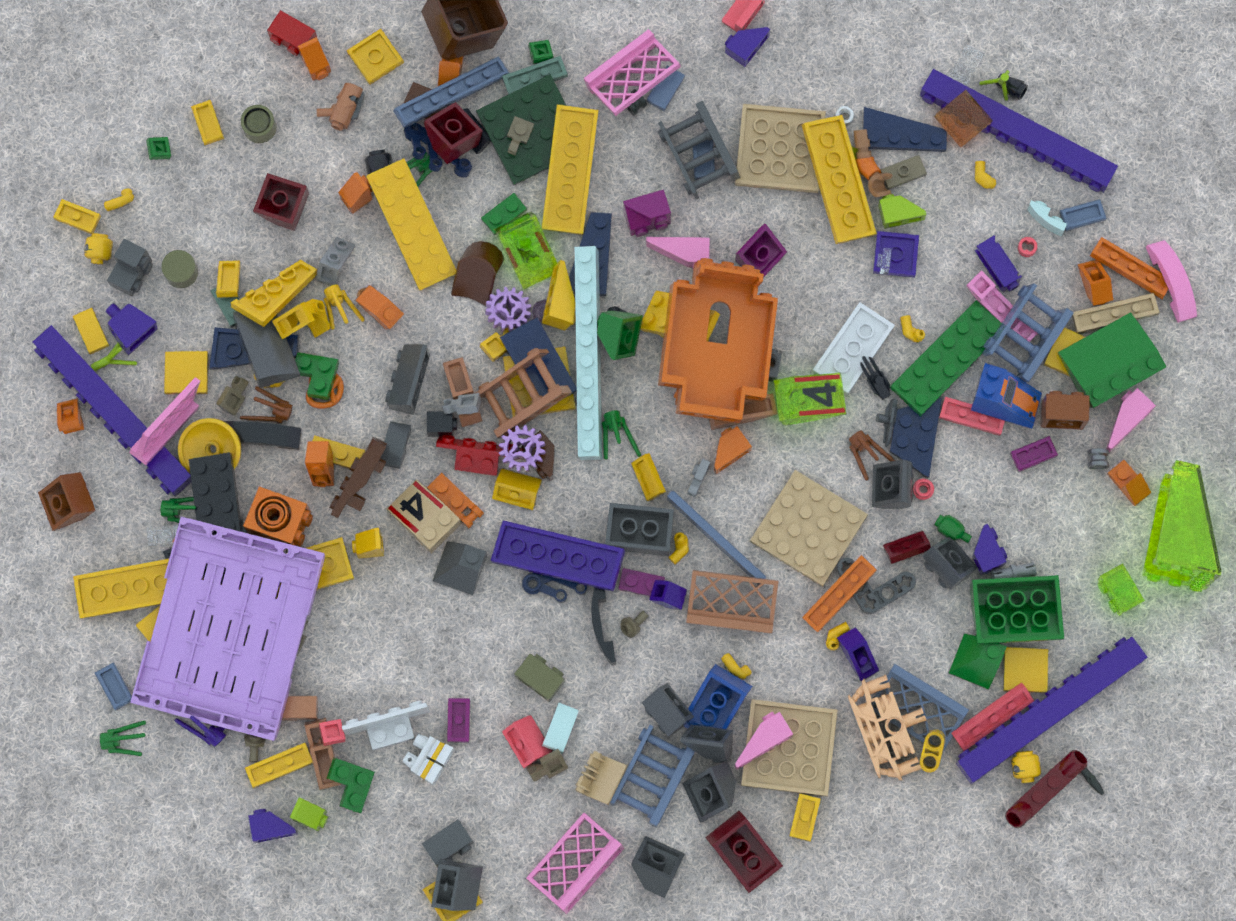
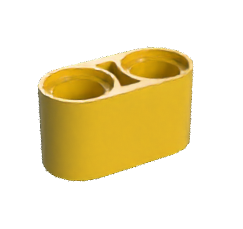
(932, 750)

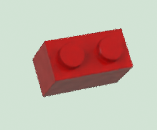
(289, 32)

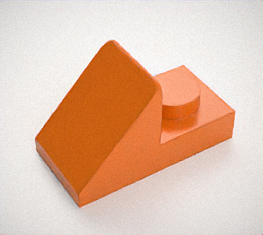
(449, 69)
(69, 416)
(1129, 482)

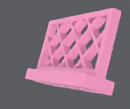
(622, 63)
(167, 424)
(588, 876)

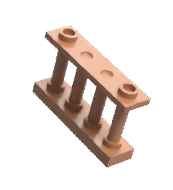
(539, 403)

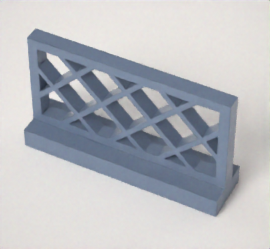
(930, 693)

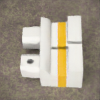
(430, 749)

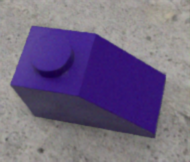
(746, 44)
(858, 653)
(267, 826)

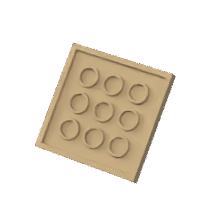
(775, 149)
(808, 528)
(800, 762)

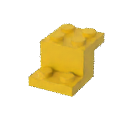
(655, 315)

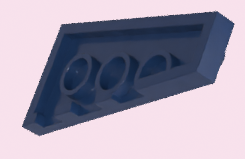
(899, 133)
(597, 234)
(230, 352)

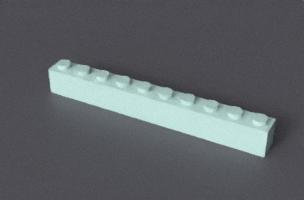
(588, 353)

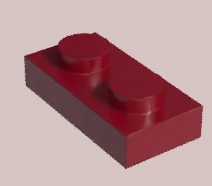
(907, 547)

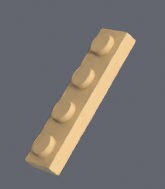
(1100, 316)

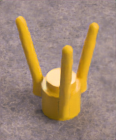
(335, 297)

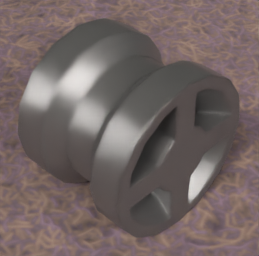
(1098, 458)

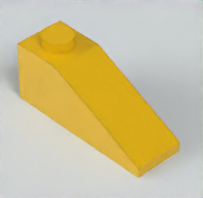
(560, 301)

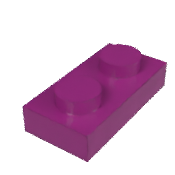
(638, 582)
(458, 720)

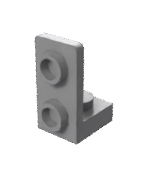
(333, 260)

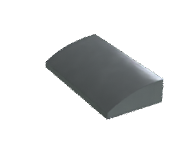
(266, 351)

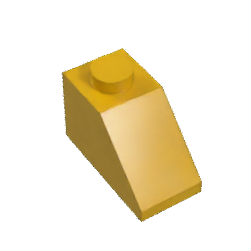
(368, 544)

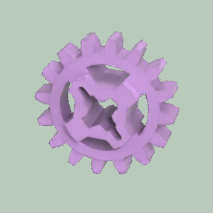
(500, 310)
(530, 443)

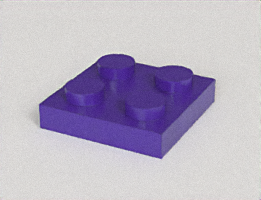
(903, 253)

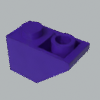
(987, 552)

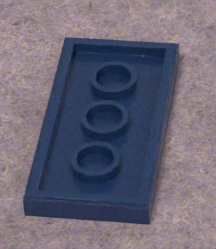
(532, 336)

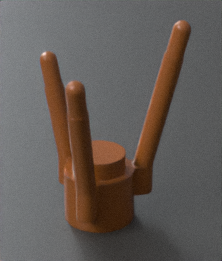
(281, 408)
(862, 442)

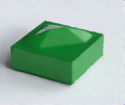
(540, 51)
(158, 148)

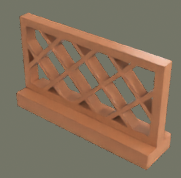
(731, 620)

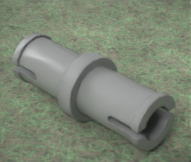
(1015, 571)

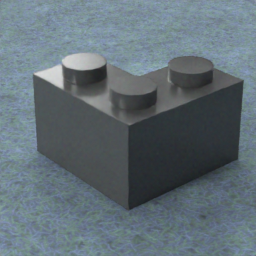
(130, 268)

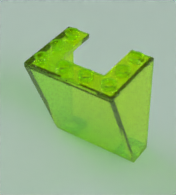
(1182, 533)

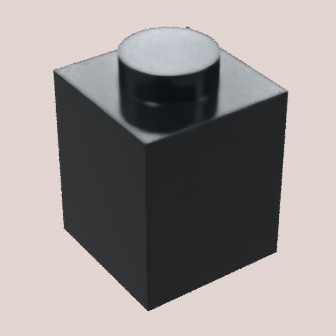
(440, 423)

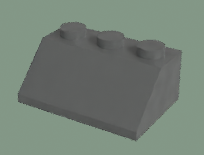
(408, 378)

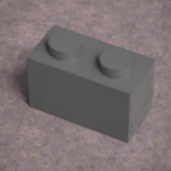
(667, 710)
(448, 843)

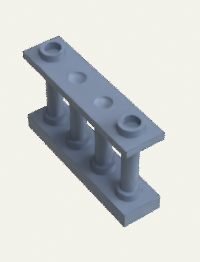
(1048, 335)
(674, 775)

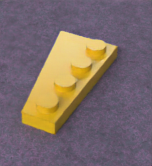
(275, 294)

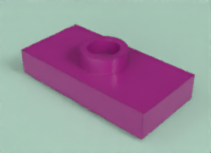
(1033, 454)

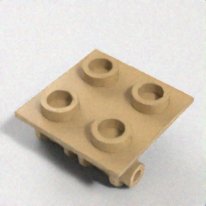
(600, 777)

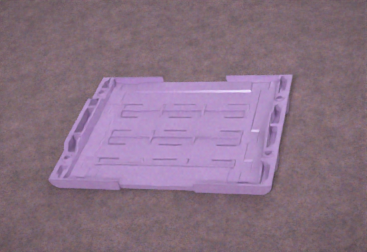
(187, 592)

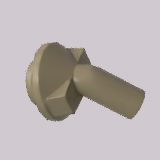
(631, 627)
(254, 743)

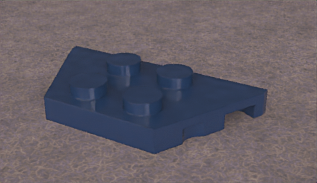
(915, 436)

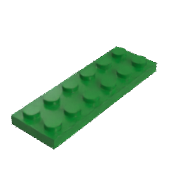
(946, 359)

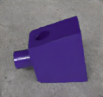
(130, 326)

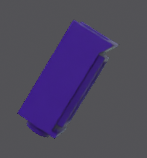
(998, 264)

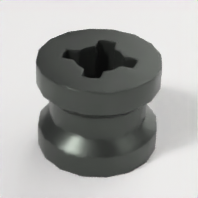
(634, 107)

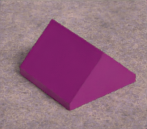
(761, 251)

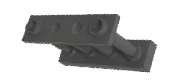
(718, 151)

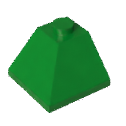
(619, 333)
(977, 661)

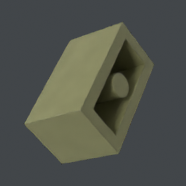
(540, 677)

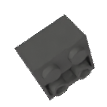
(456, 885)

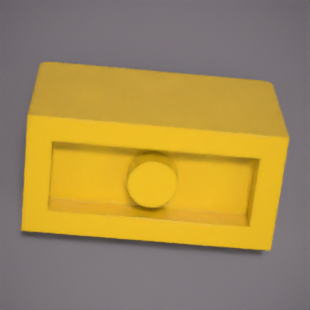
(516, 489)

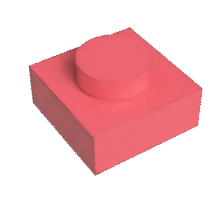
(332, 732)

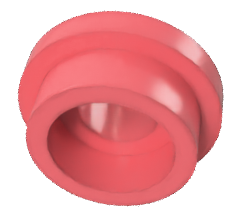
(923, 482)

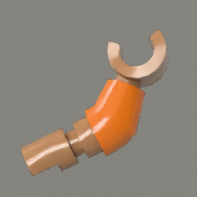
(868, 167)

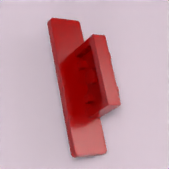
(473, 455)

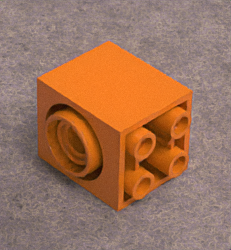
(288, 527)

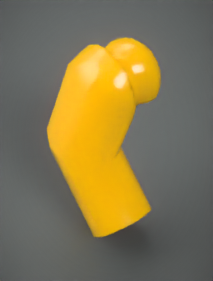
(121, 201)
(910, 332)
(681, 547)
(832, 641)
(733, 667)

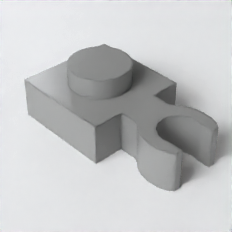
(464, 404)
(700, 471)

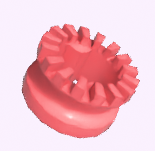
(1028, 240)

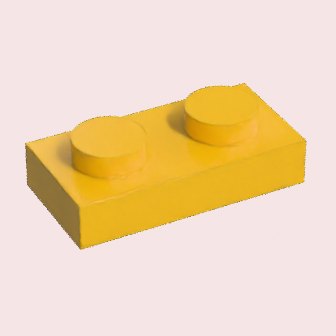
(77, 216)
(804, 817)

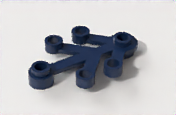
(418, 133)
(542, 587)

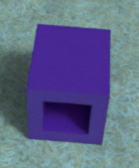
(668, 594)

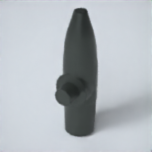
(1091, 779)

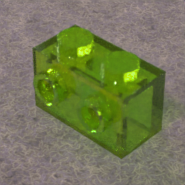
(1120, 590)

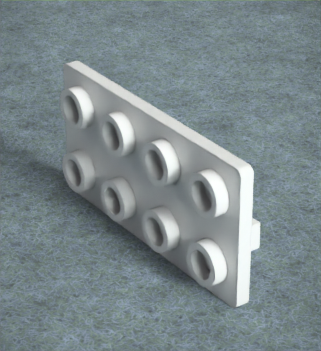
(388, 728)

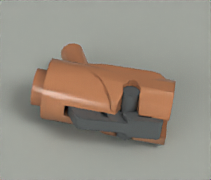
(346, 108)

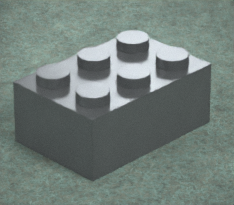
(640, 528)

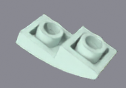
(1040, 213)
(560, 727)

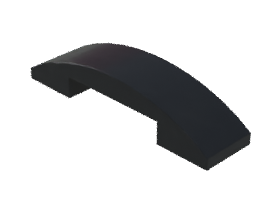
(267, 434)
(606, 647)

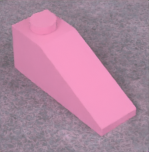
(680, 249)
(1130, 414)
(767, 736)

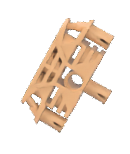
(873, 734)

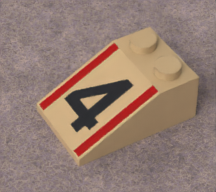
(424, 516)

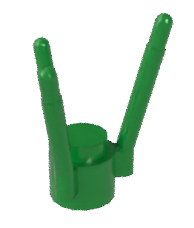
(420, 165)
(613, 422)
(172, 508)
(110, 740)

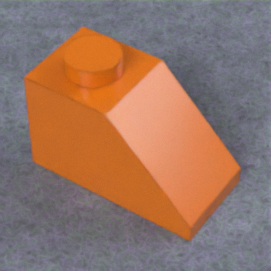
(314, 59)
(1096, 282)
(379, 307)
(730, 448)

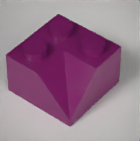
(647, 213)

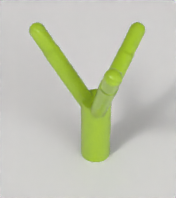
(1001, 80)
(108, 359)

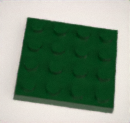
(534, 104)

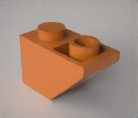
(356, 192)
(320, 463)

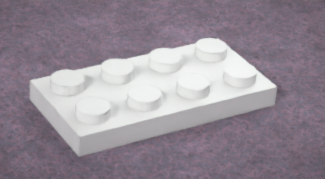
(858, 337)

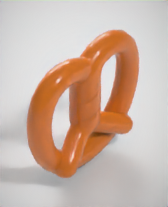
(334, 399)

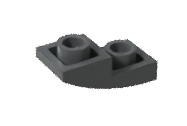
(396, 440)

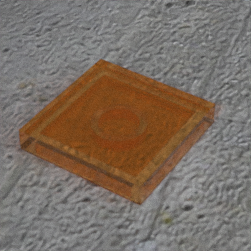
(963, 118)

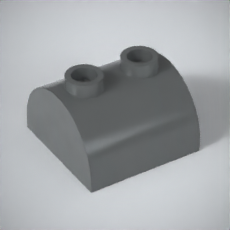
(892, 485)
(949, 563)

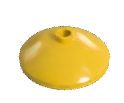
(204, 433)

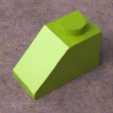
(899, 211)
(309, 814)

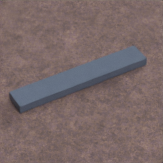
(450, 92)
(712, 534)

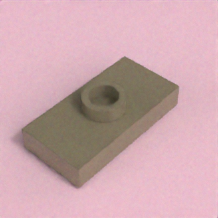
(904, 171)

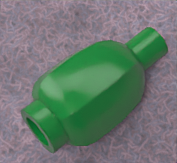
(952, 528)

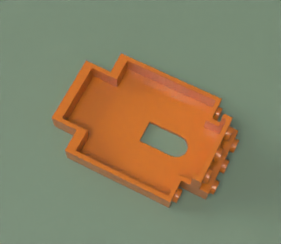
(713, 375)

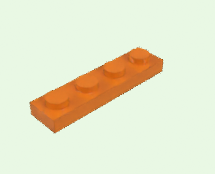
(1130, 267)
(839, 593)

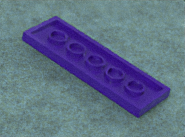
(558, 555)

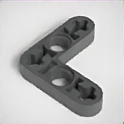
(876, 594)

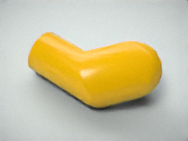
(982, 177)

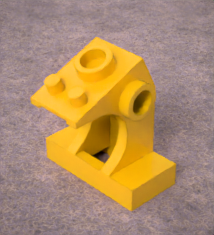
(306, 313)

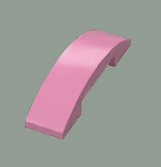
(1175, 278)
(989, 297)

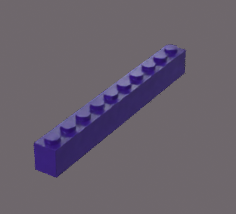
(1026, 134)
(108, 406)
(1050, 710)

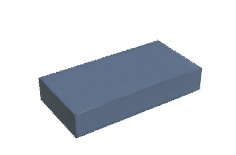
(665, 90)
(707, 167)
(1083, 215)
(114, 686)

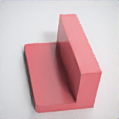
(742, 13)
(526, 741)

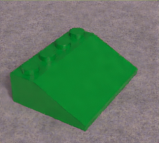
(1111, 360)
(1017, 609)

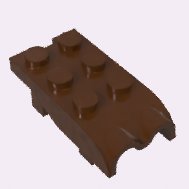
(362, 470)

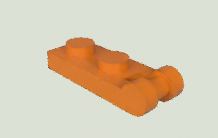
(455, 499)

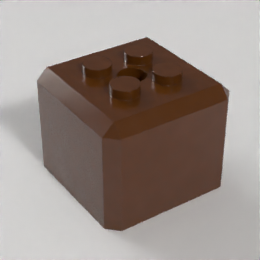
(481, 24)

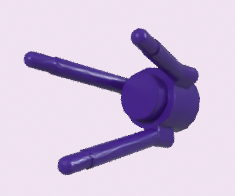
(212, 736)

